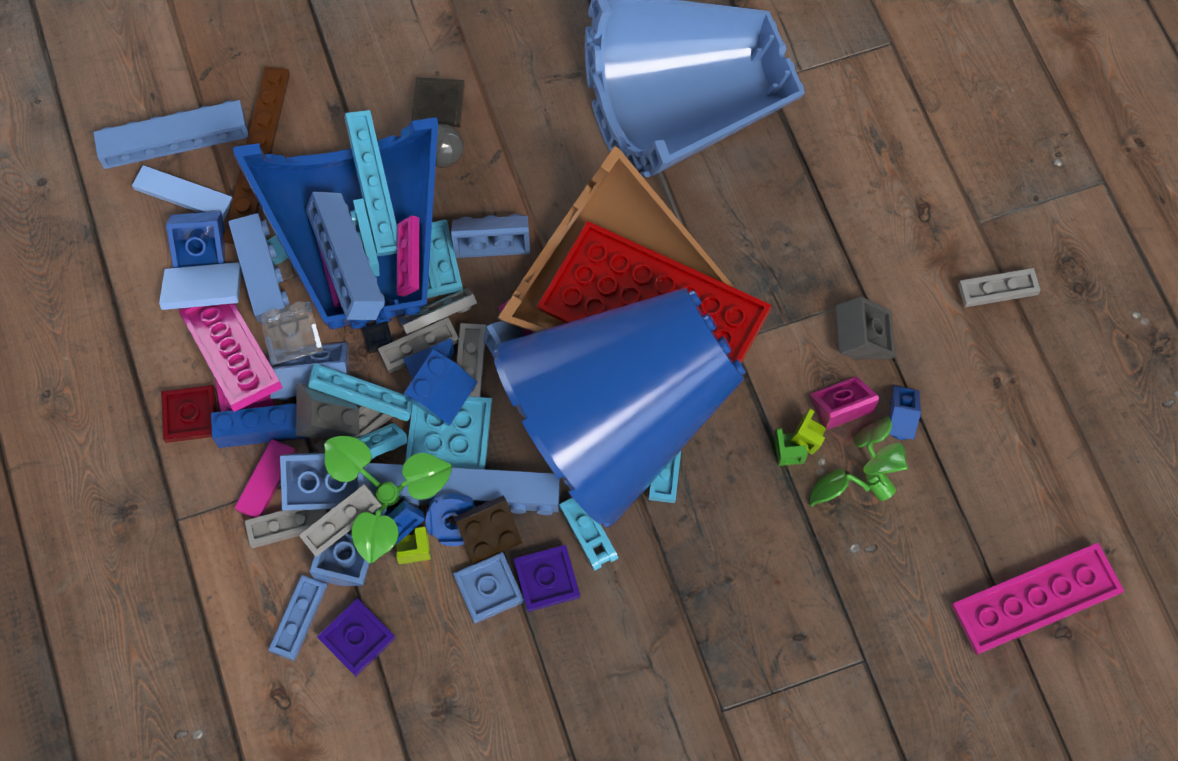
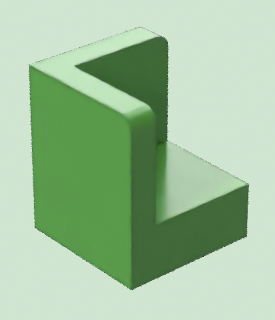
(786, 451)

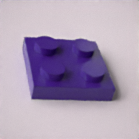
(547, 578)
(356, 637)

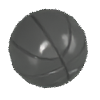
(449, 146)

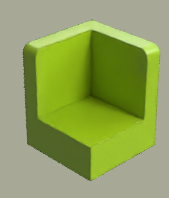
(808, 433)
(414, 547)

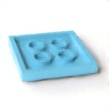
(460, 444)

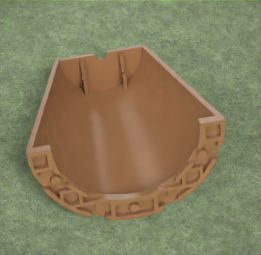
(623, 204)

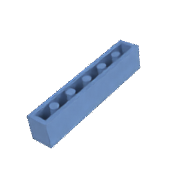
(171, 134)
(344, 256)

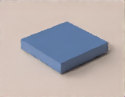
(488, 587)

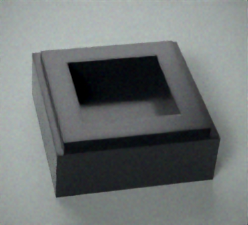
(377, 336)

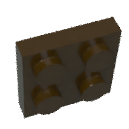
(488, 529)

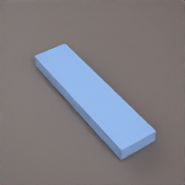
(181, 192)

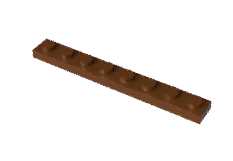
(262, 131)

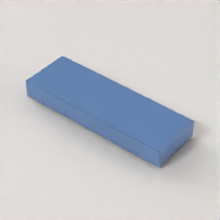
(298, 618)

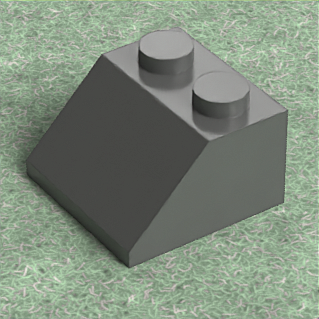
(865, 330)
(324, 415)

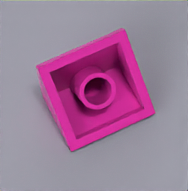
(844, 402)

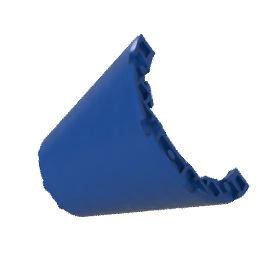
(285, 188)
(618, 394)

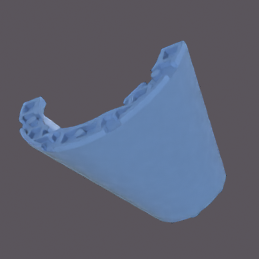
(682, 76)

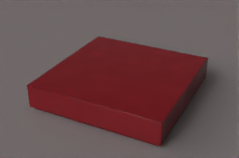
(188, 413)

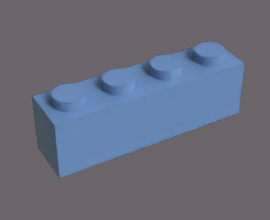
(257, 264)

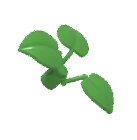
(886, 460)
(376, 533)

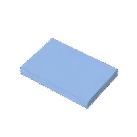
(200, 286)

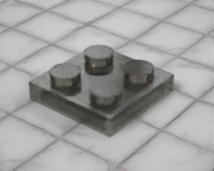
(439, 99)

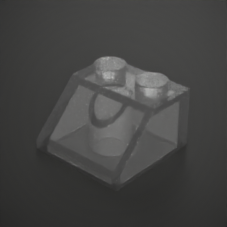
(291, 332)

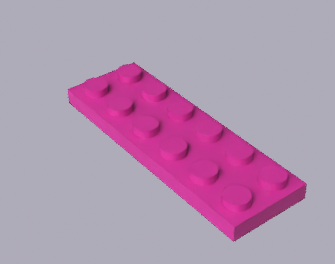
(231, 353)
(1037, 598)

